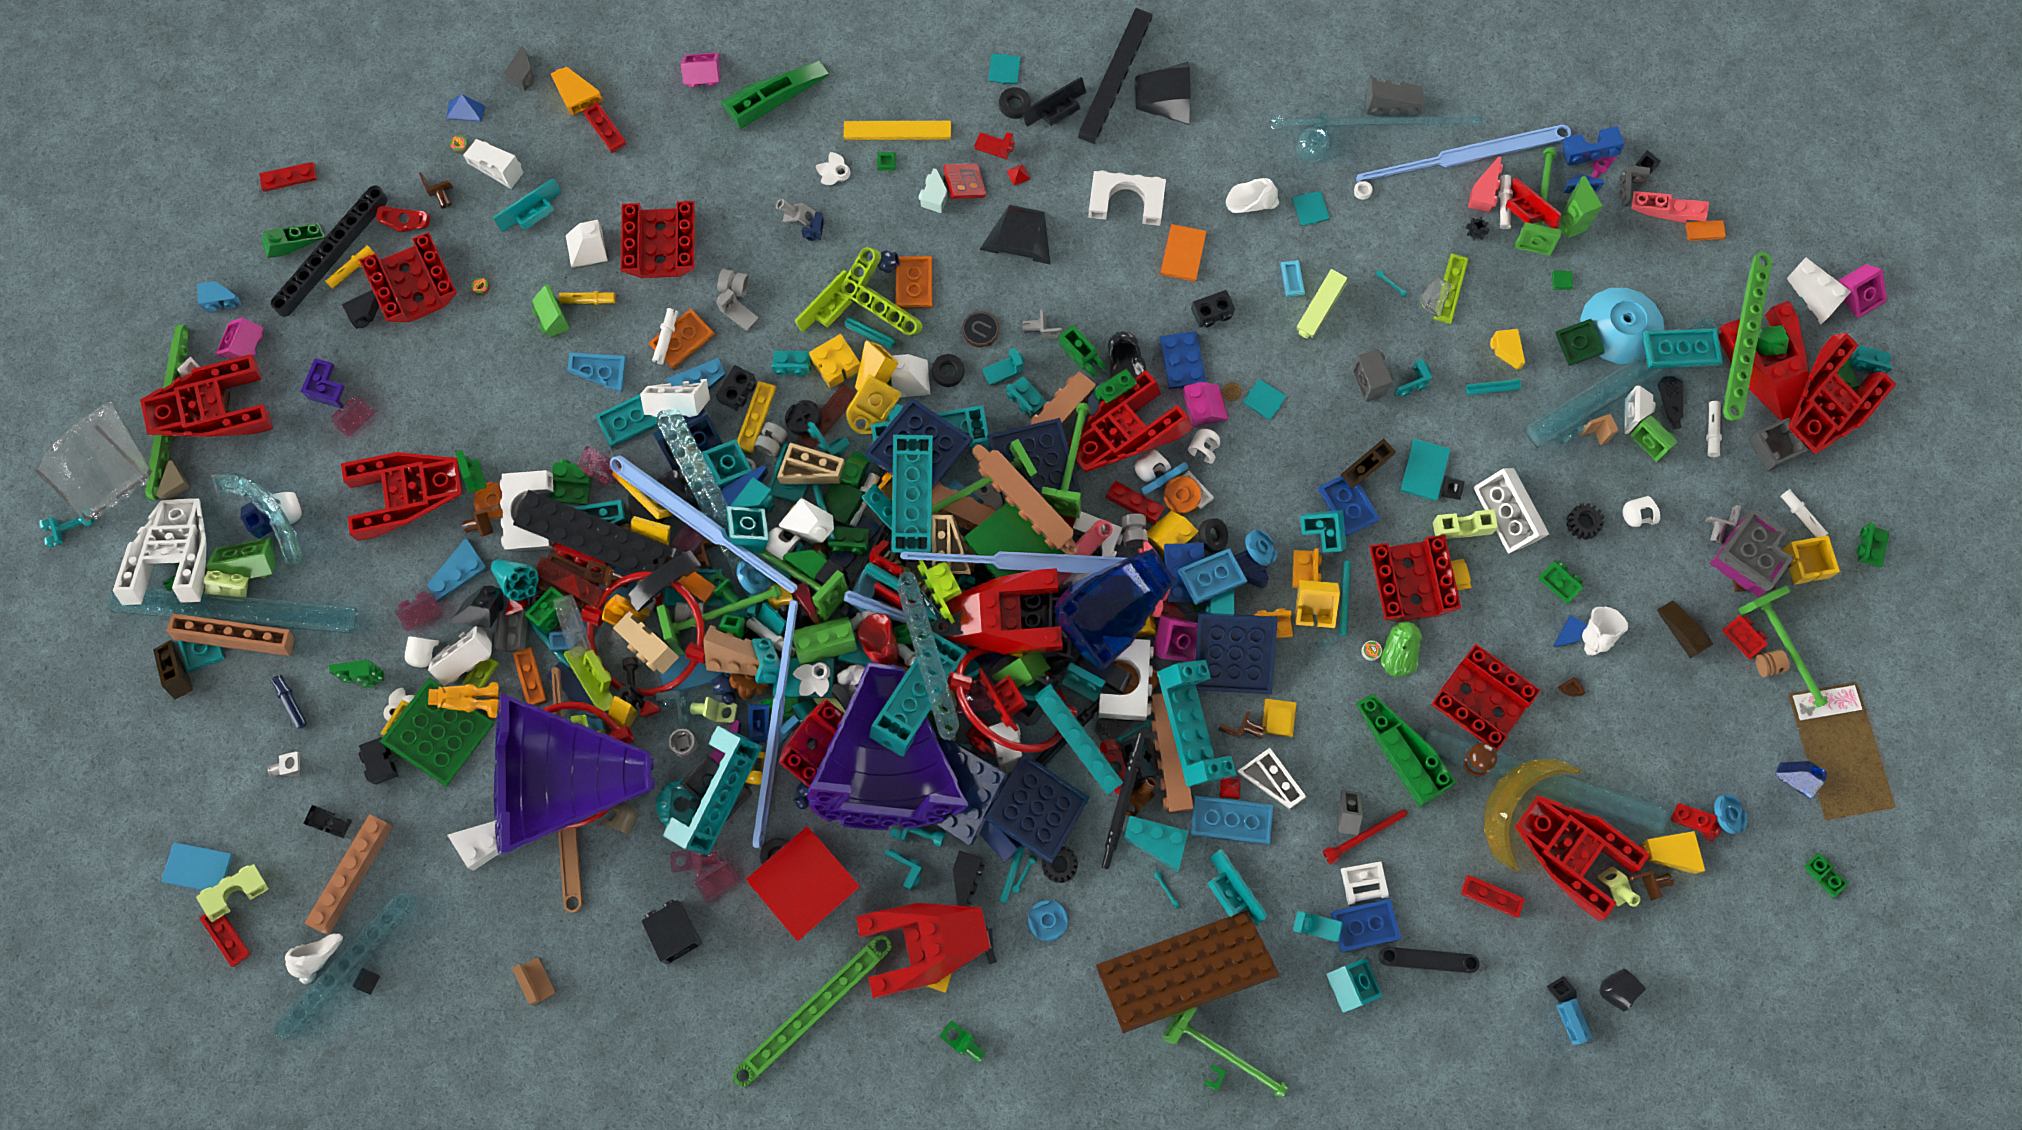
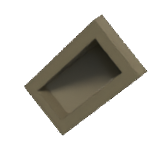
(172, 483)

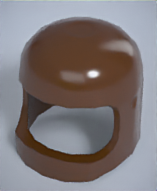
(1482, 757)

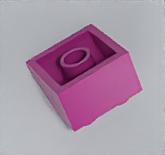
(700, 69)
(1866, 289)
(239, 339)
(1204, 403)
(1175, 639)

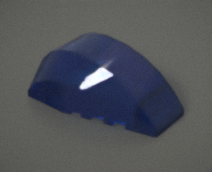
(1112, 605)

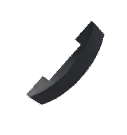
(662, 578)

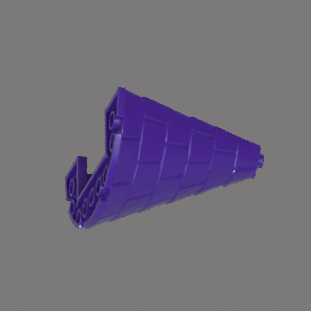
(557, 773)
(870, 783)

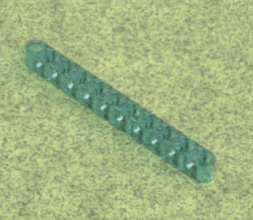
(697, 475)

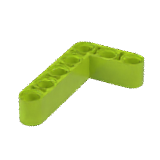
(875, 298)

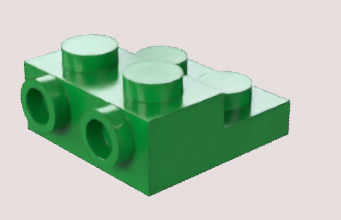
(570, 484)
(362, 672)

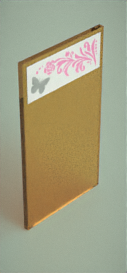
(1843, 745)

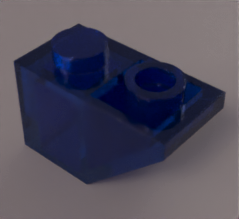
(255, 521)
(1251, 570)
(1802, 775)

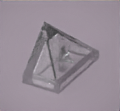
(1435, 296)

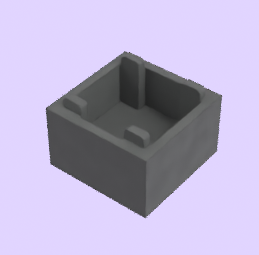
(1372, 375)
(1777, 445)

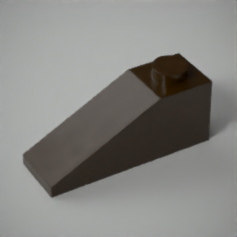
(1368, 463)
(1685, 629)
(172, 671)

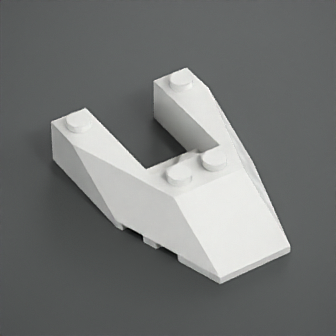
(170, 536)

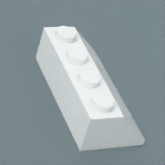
(1514, 511)

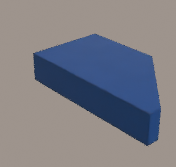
(1571, 632)

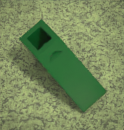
(289, 239)

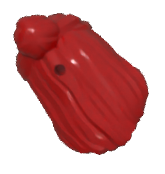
(878, 639)

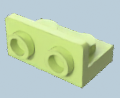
(225, 584)

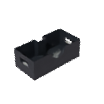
(320, 819)

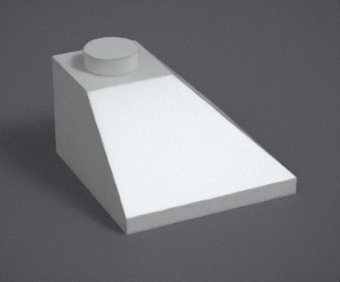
(586, 244)
(911, 376)
(1638, 407)
(808, 522)

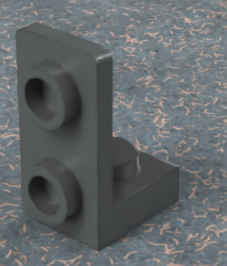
(1634, 174)

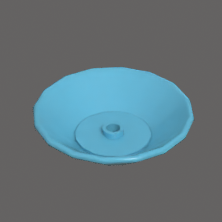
(1620, 338)

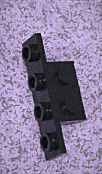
(1056, 105)

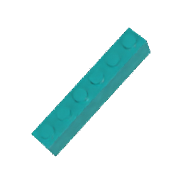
(1078, 739)

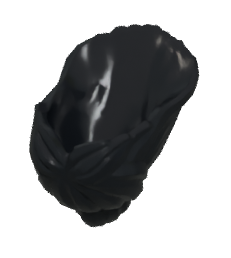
(1125, 354)
(678, 485)

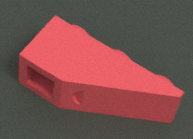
(1483, 192)

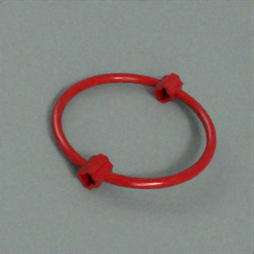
(694, 650)
(961, 684)
(623, 734)

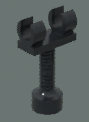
(630, 664)

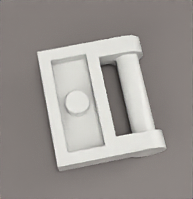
(1362, 876)

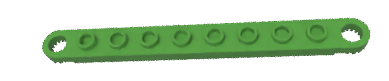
(1747, 336)
(160, 451)
(812, 1011)

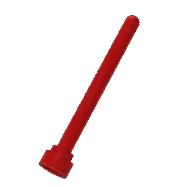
(1334, 853)

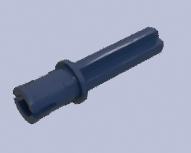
(288, 700)

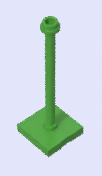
(1538, 237)
(1020, 461)
(1064, 501)
(828, 596)
(1766, 604)
(672, 629)
(1181, 1025)

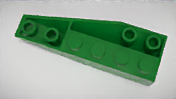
(771, 92)
(1407, 752)

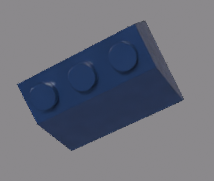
(702, 432)
(1000, 842)

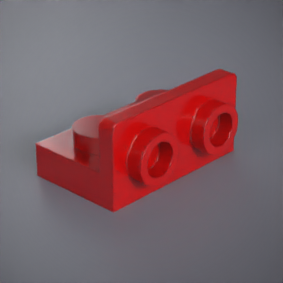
(1744, 636)

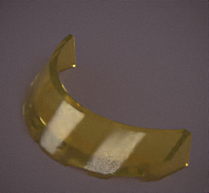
(1505, 798)

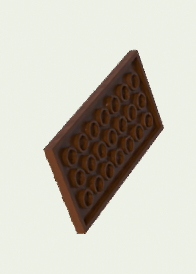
(1186, 971)

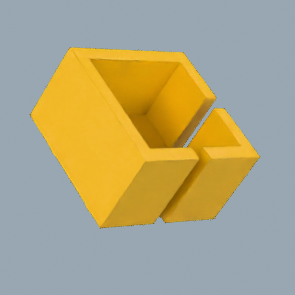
(834, 358)
(1812, 560)
(1319, 600)

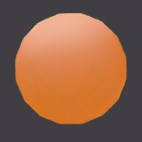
(1182, 494)
(486, 498)

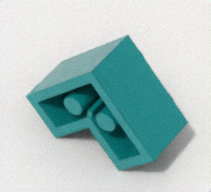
(1329, 525)

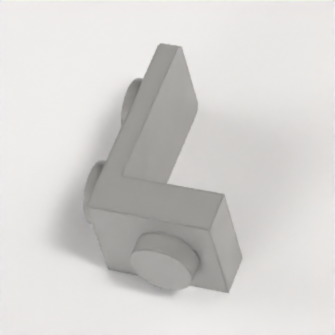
(735, 310)

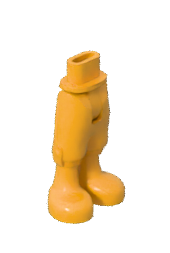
(462, 698)

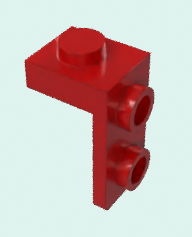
(995, 146)
(877, 558)
(978, 739)
(1697, 820)

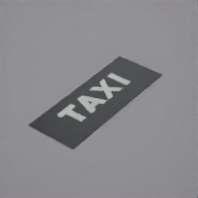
(931, 607)

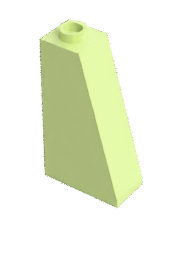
(1322, 304)

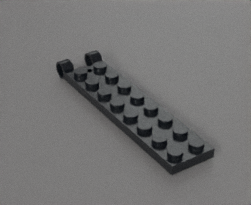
(591, 535)

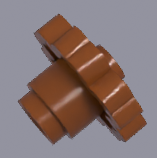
(747, 685)

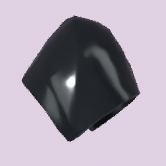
(1621, 989)

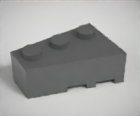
(1393, 99)

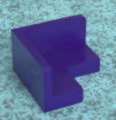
(319, 388)

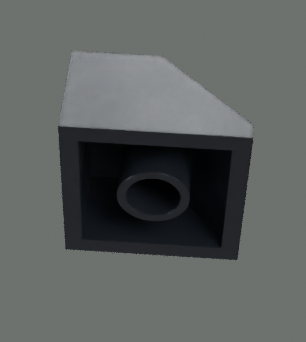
(481, 607)

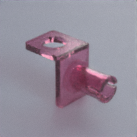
(693, 860)

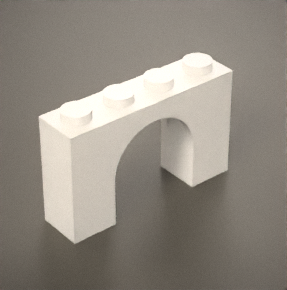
(1149, 188)
(514, 489)
(1107, 548)
(1135, 704)

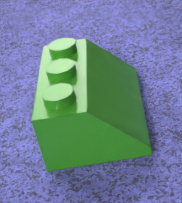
(1580, 209)
(246, 559)
(824, 640)

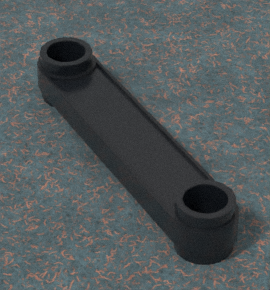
(1429, 960)

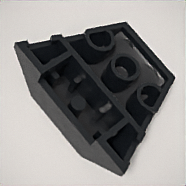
(1165, 92)
(1020, 233)
(1040, 612)

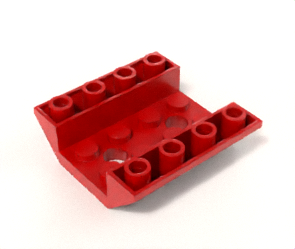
(644, 243)
(398, 289)
(1428, 578)
(1491, 687)
(821, 727)

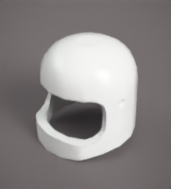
(1198, 441)
(1145, 465)
(289, 505)
(1632, 511)
(778, 544)
(419, 651)

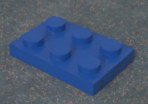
(1182, 359)
(1355, 505)
(1177, 557)
(1366, 925)

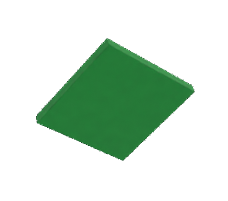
(1007, 533)
(435, 737)

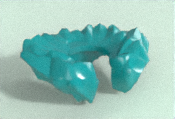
(665, 801)

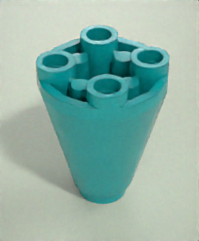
(515, 579)

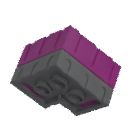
(1752, 554)

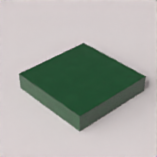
(1580, 342)
(843, 502)

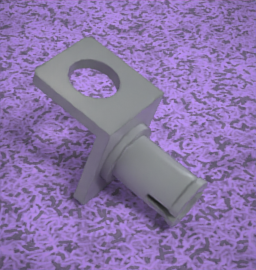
(794, 212)
(1040, 325)
(1720, 525)
(288, 766)

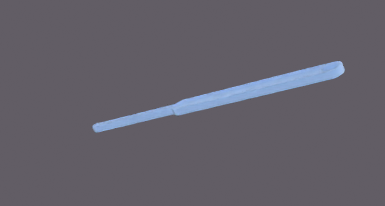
(1476, 151)
(692, 517)
(1025, 561)
(774, 732)

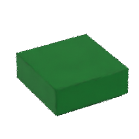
(886, 161)
(1562, 280)

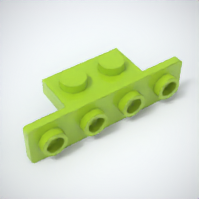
(826, 306)
(943, 583)
(593, 678)

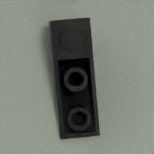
(965, 873)

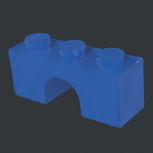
(1578, 150)

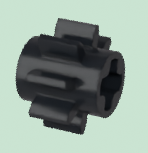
(1477, 233)

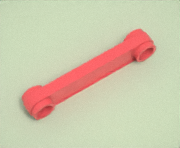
(1089, 543)

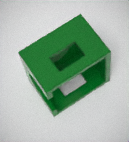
(1215, 1086)

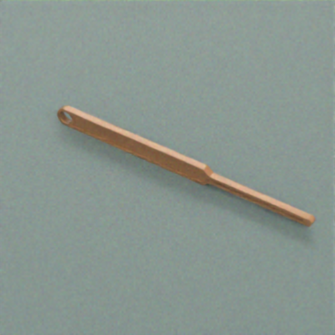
(567, 837)

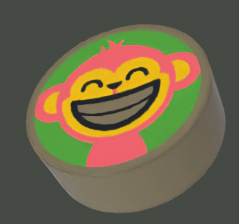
(458, 144)

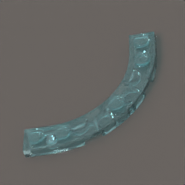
(242, 485)

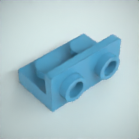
(1574, 1022)

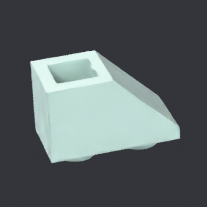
(934, 194)

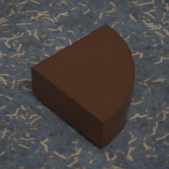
(1572, 688)

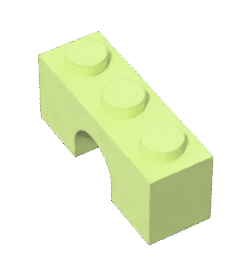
(1477, 524)
(214, 899)

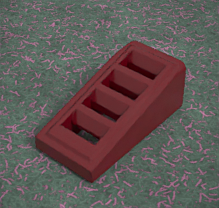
(805, 599)

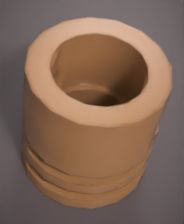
(1772, 663)

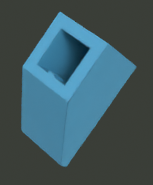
(215, 296)

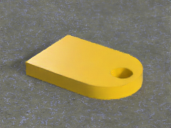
(872, 404)

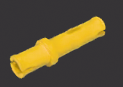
(348, 267)
(587, 298)

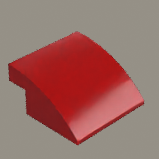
(802, 883)

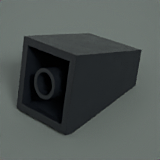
(671, 932)

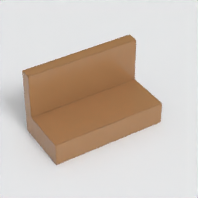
(1603, 427)
(534, 981)

